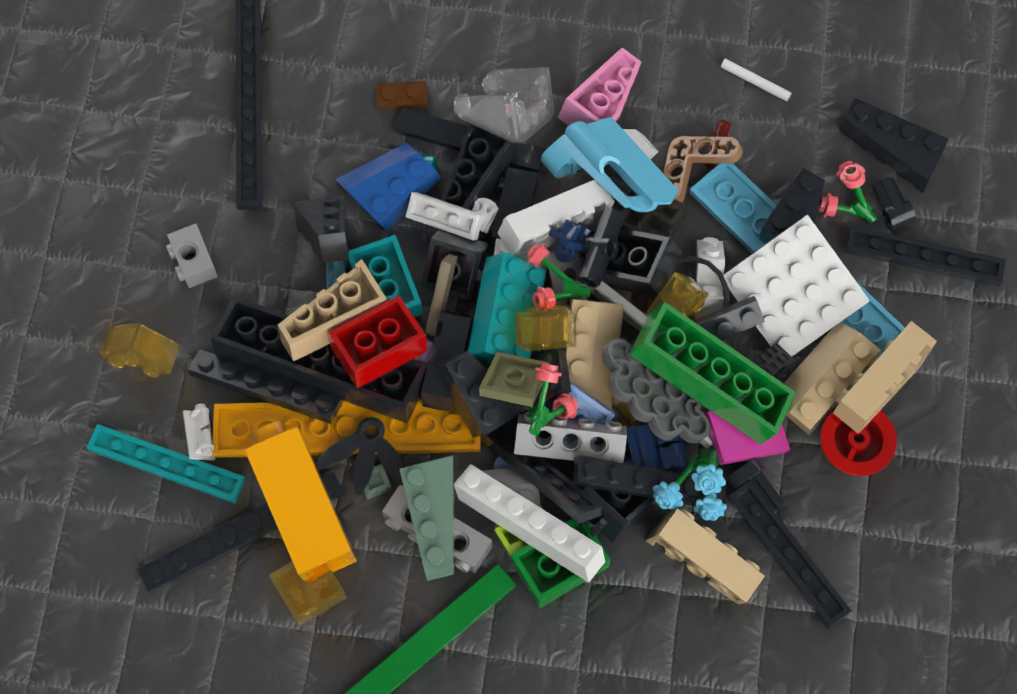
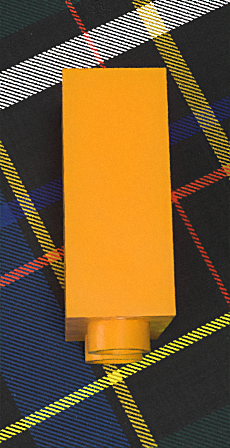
(299, 501)

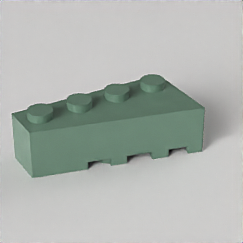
(431, 506)

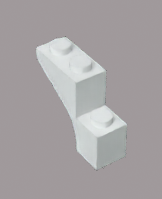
(713, 251)

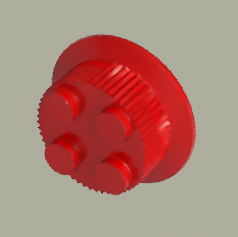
(862, 452)

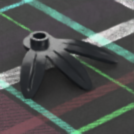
(365, 459)

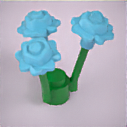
(706, 479)

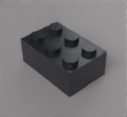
(642, 262)

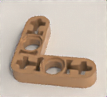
(692, 155)

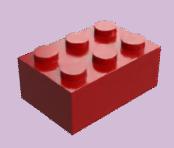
(378, 341)

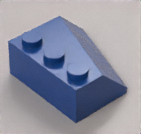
(387, 183)

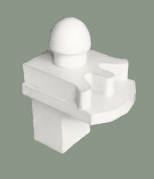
(488, 209)

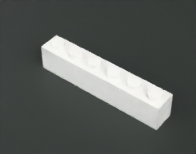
(530, 523)

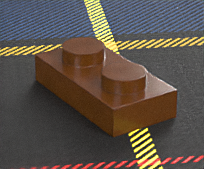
(401, 94)

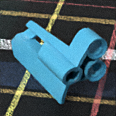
(605, 143)

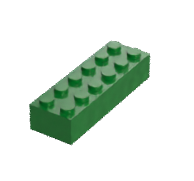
(712, 373)

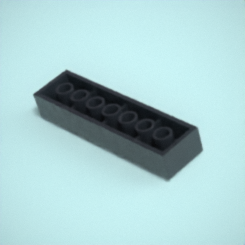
(252, 337)

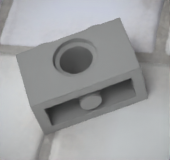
(187, 242)

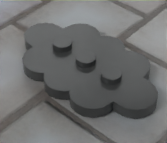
(652, 397)

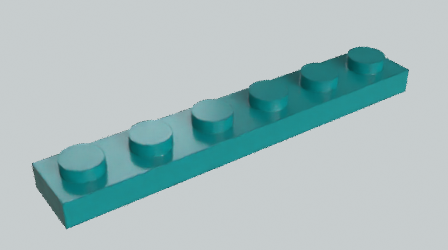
(166, 463)

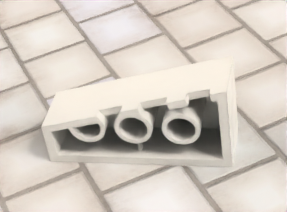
(532, 225)

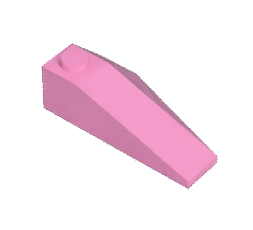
(603, 92)

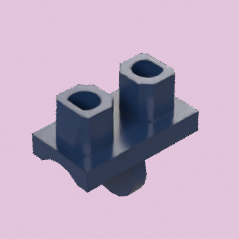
(572, 239)

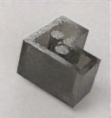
(664, 218)

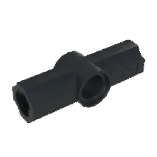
(601, 247)

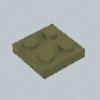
(512, 379)

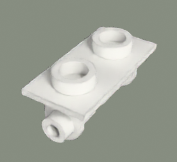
(198, 433)

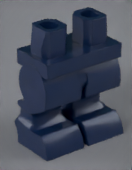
(647, 450)

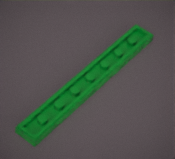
(436, 634)

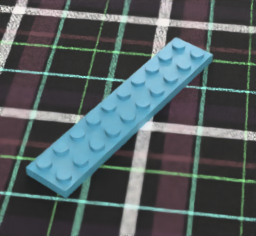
(744, 210)

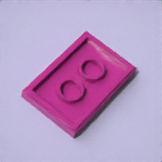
(736, 446)

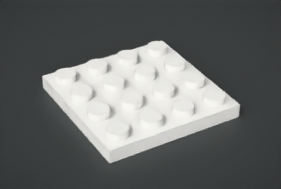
(797, 286)

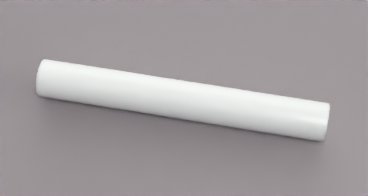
(756, 80)

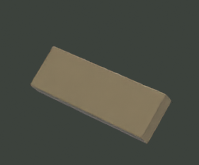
(441, 293)

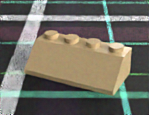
(595, 327)
(826, 374)

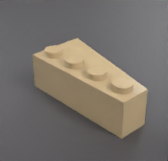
(342, 302)
(884, 377)
(706, 555)

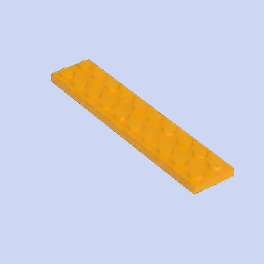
(425, 432)

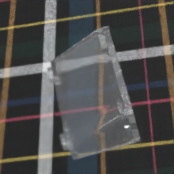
(514, 103)

